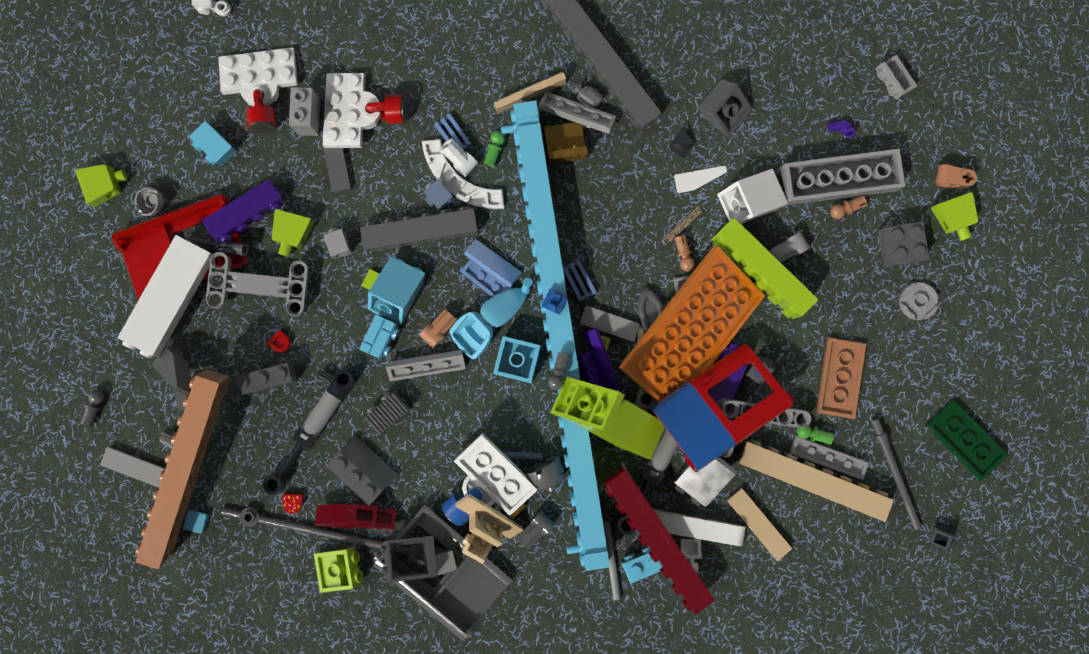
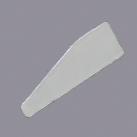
(693, 180)

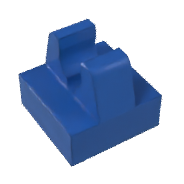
(554, 301)

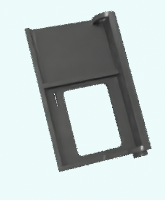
(462, 593)

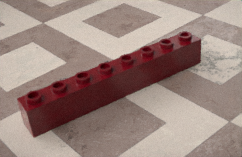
(658, 540)

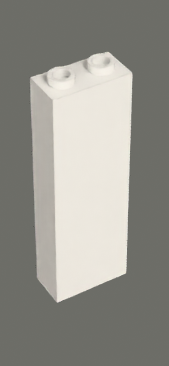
(165, 297)

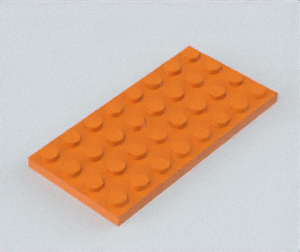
(693, 326)

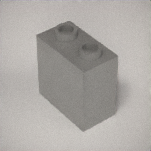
(304, 111)

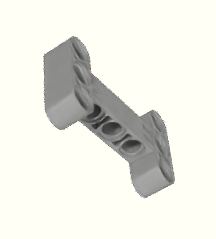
(256, 284)

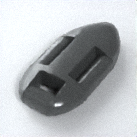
(649, 308)

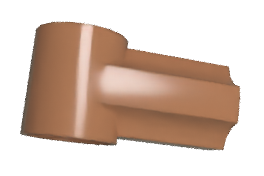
(435, 331)

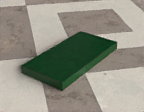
(966, 440)

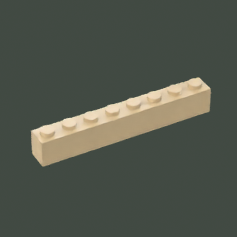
(815, 481)

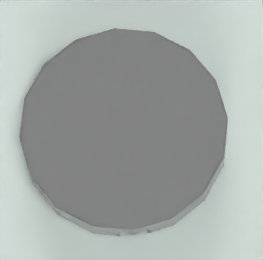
(918, 301)

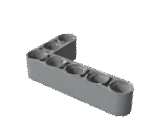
(788, 419)

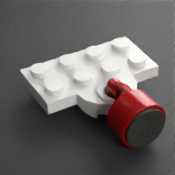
(258, 80)
(353, 109)

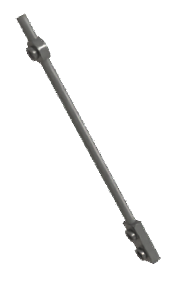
(415, 551)

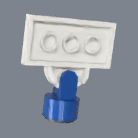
(490, 479)

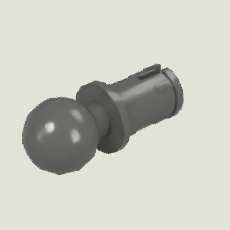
(555, 381)
(95, 397)

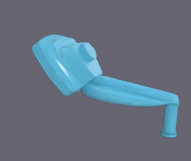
(474, 330)

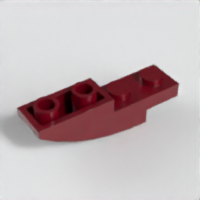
(355, 516)

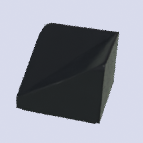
(681, 144)
(943, 536)

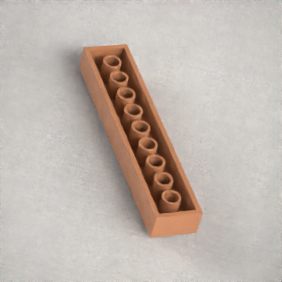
(182, 468)

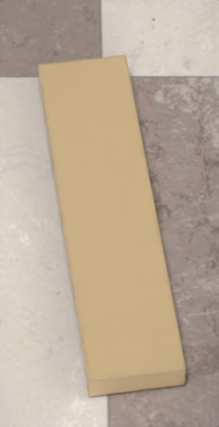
(530, 92)
(759, 524)

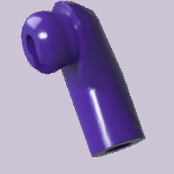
(842, 126)

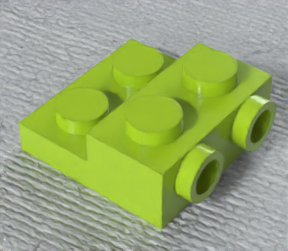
(338, 569)

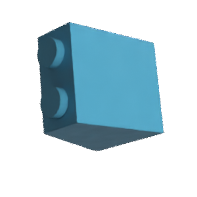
(395, 290)

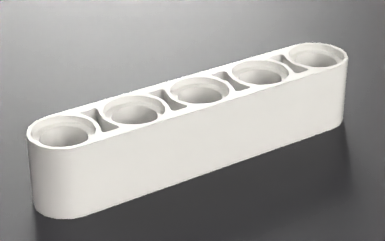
(702, 528)

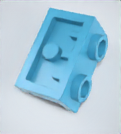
(639, 565)

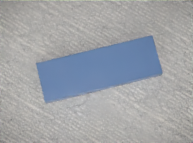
(492, 263)
(483, 279)

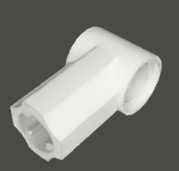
(462, 160)

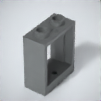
(428, 553)

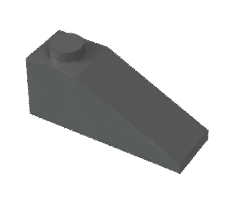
(174, 369)

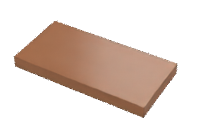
(841, 378)

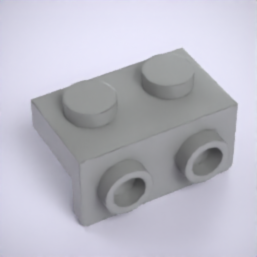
(895, 77)

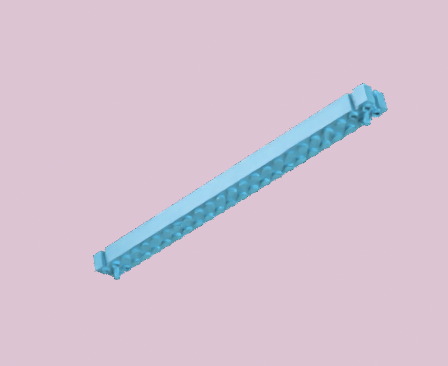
(546, 248)

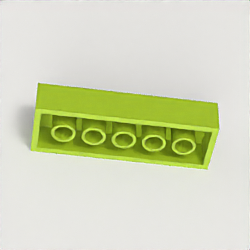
(764, 270)

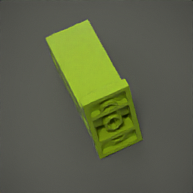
(608, 416)

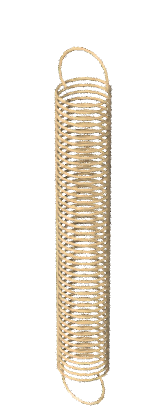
(685, 226)

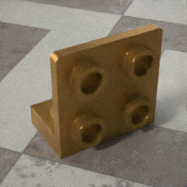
(565, 143)

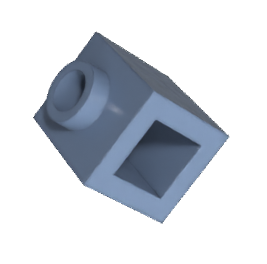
(437, 195)

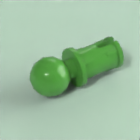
(497, 139)
(815, 434)

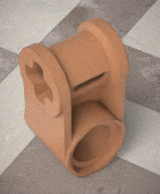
(952, 177)

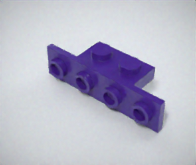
(596, 363)

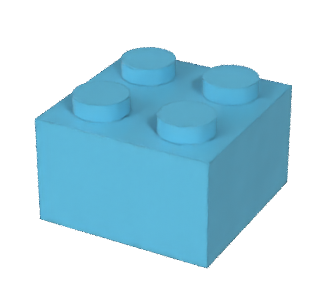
(516, 359)

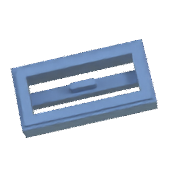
(443, 121)
(571, 265)

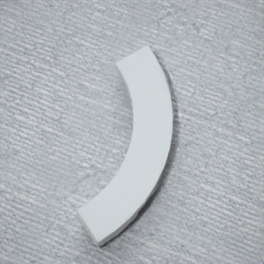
(457, 185)

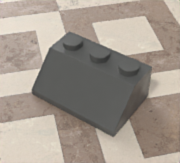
(362, 470)

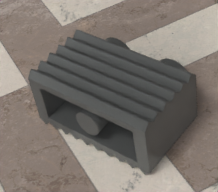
(387, 412)

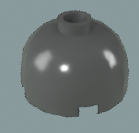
(546, 474)

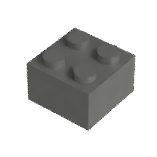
(903, 244)

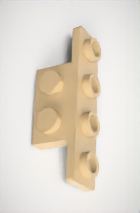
(488, 522)

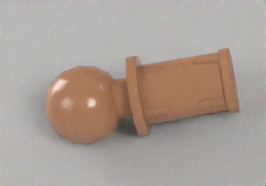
(838, 211)
(687, 262)

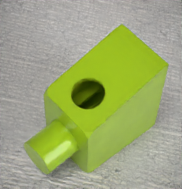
(100, 183)
(957, 215)
(290, 231)

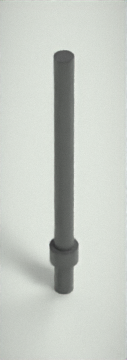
(882, 439)

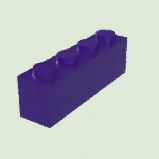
(242, 212)
(727, 387)

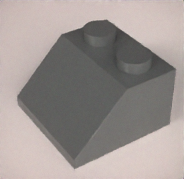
(725, 107)

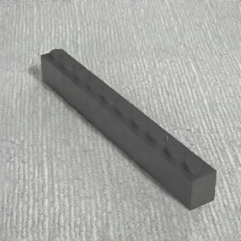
(605, 61)

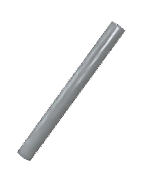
(612, 562)

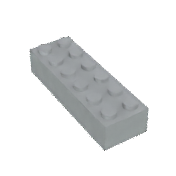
(842, 177)

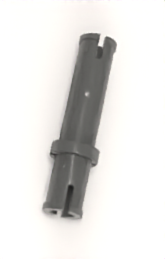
(238, 249)

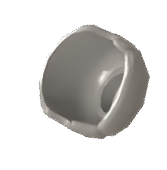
(149, 201)

